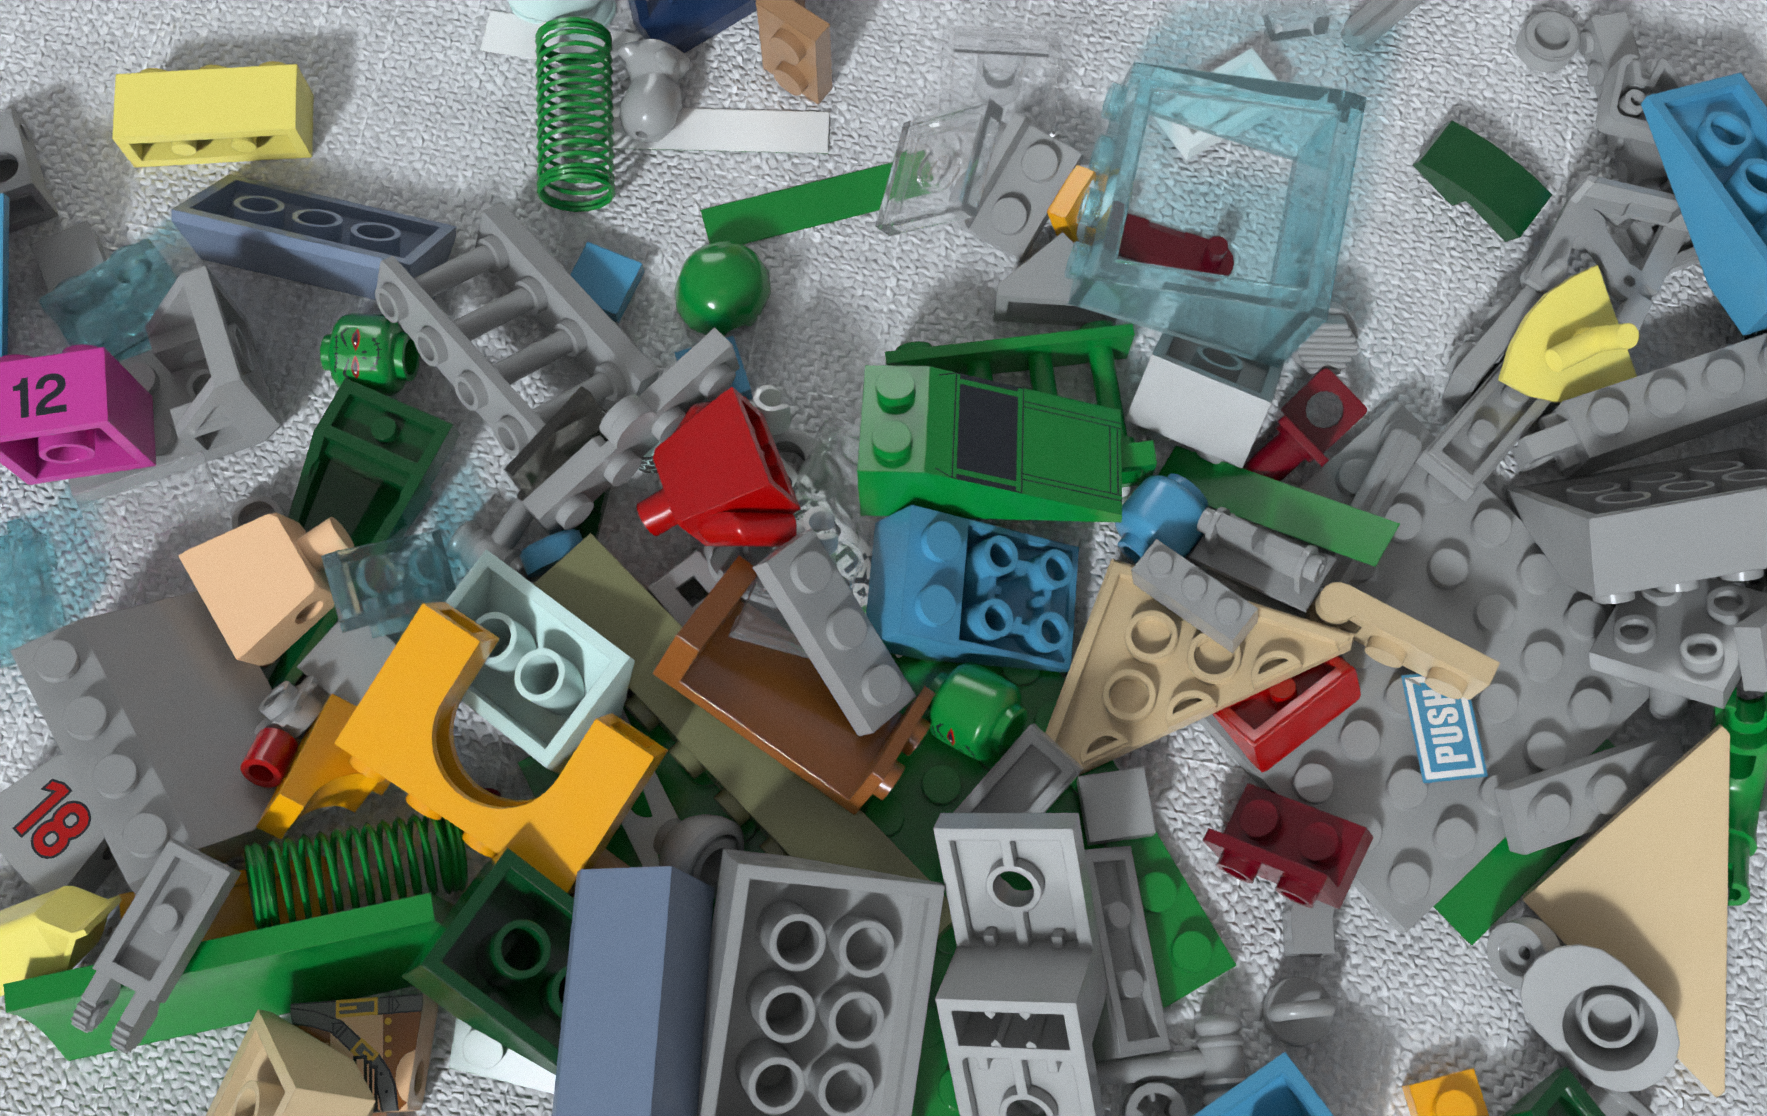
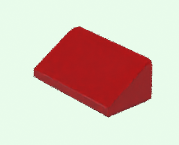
(1290, 712)

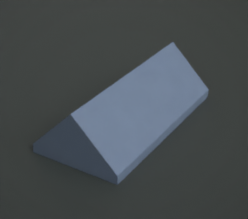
(307, 235)
(634, 994)

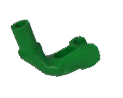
(1747, 778)

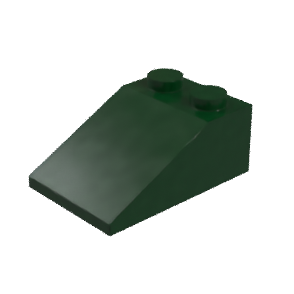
(503, 958)

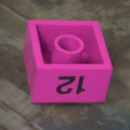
(73, 416)

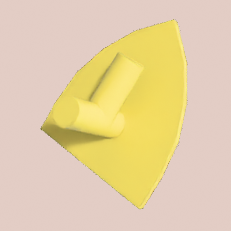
(1570, 343)

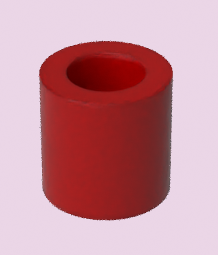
(269, 757)

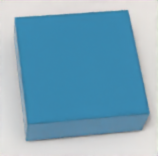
(608, 278)

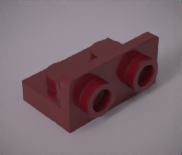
(1292, 845)

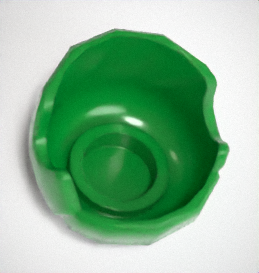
(722, 288)

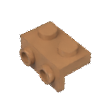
(795, 47)

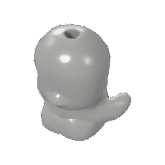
(652, 88)

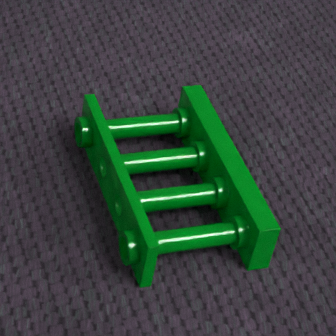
(1093, 343)

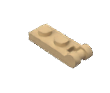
(1404, 641)

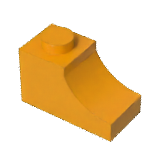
(319, 774)

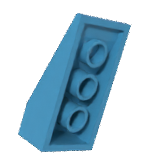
(1717, 166)

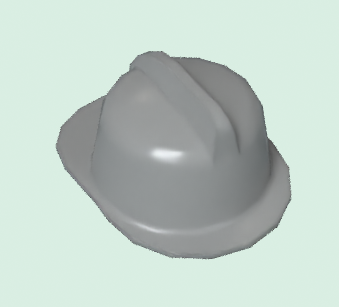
(1600, 1017)

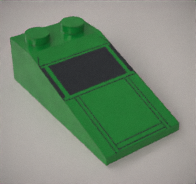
(984, 449)

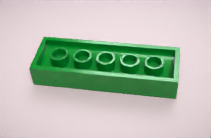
(237, 974)

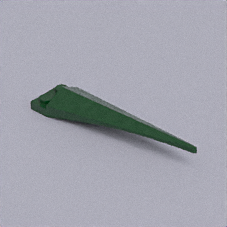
(369, 472)

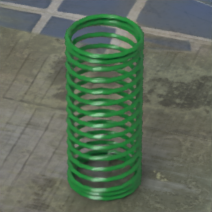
(574, 171)
(262, 874)

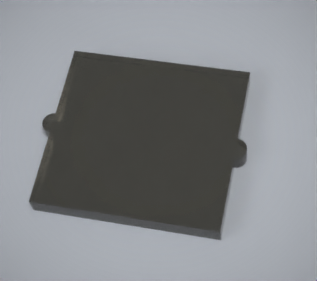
(556, 442)

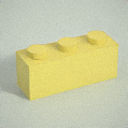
(213, 115)

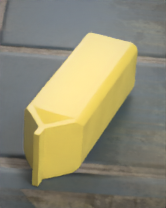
(50, 932)

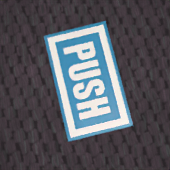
(1443, 733)

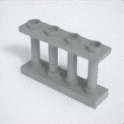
(540, 289)

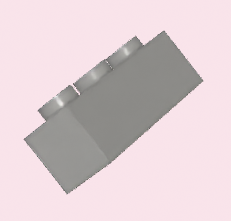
(1194, 596)

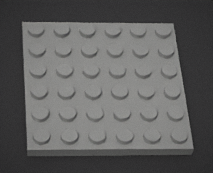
(1493, 589)

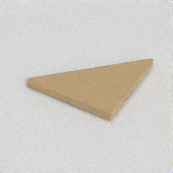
(1154, 672)
(1658, 897)

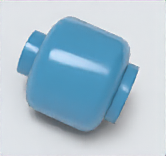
(1162, 511)

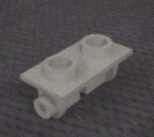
(1261, 558)

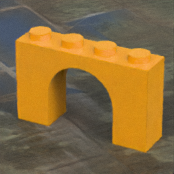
(407, 737)

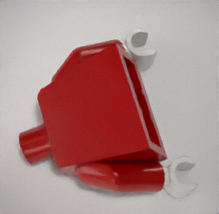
(728, 477)

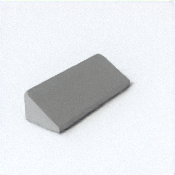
(1133, 1008)

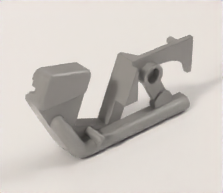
(1599, 199)

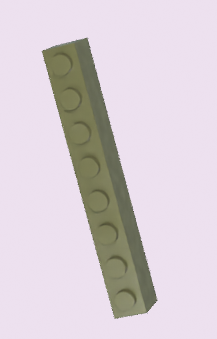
(752, 784)

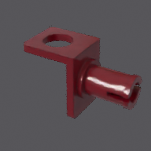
(1298, 436)

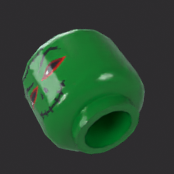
(370, 353)
(976, 711)

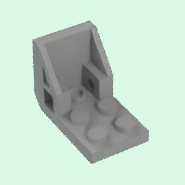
(200, 377)

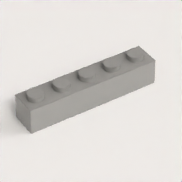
(1603, 43)

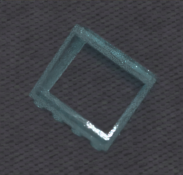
(1232, 314)

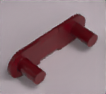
(1167, 247)

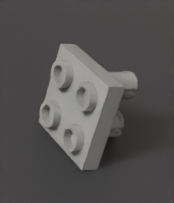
(1678, 644)

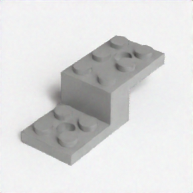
(1025, 965)

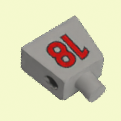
(52, 832)

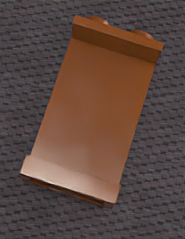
(784, 702)

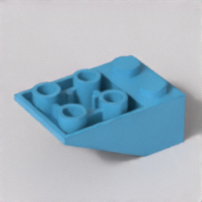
(971, 592)

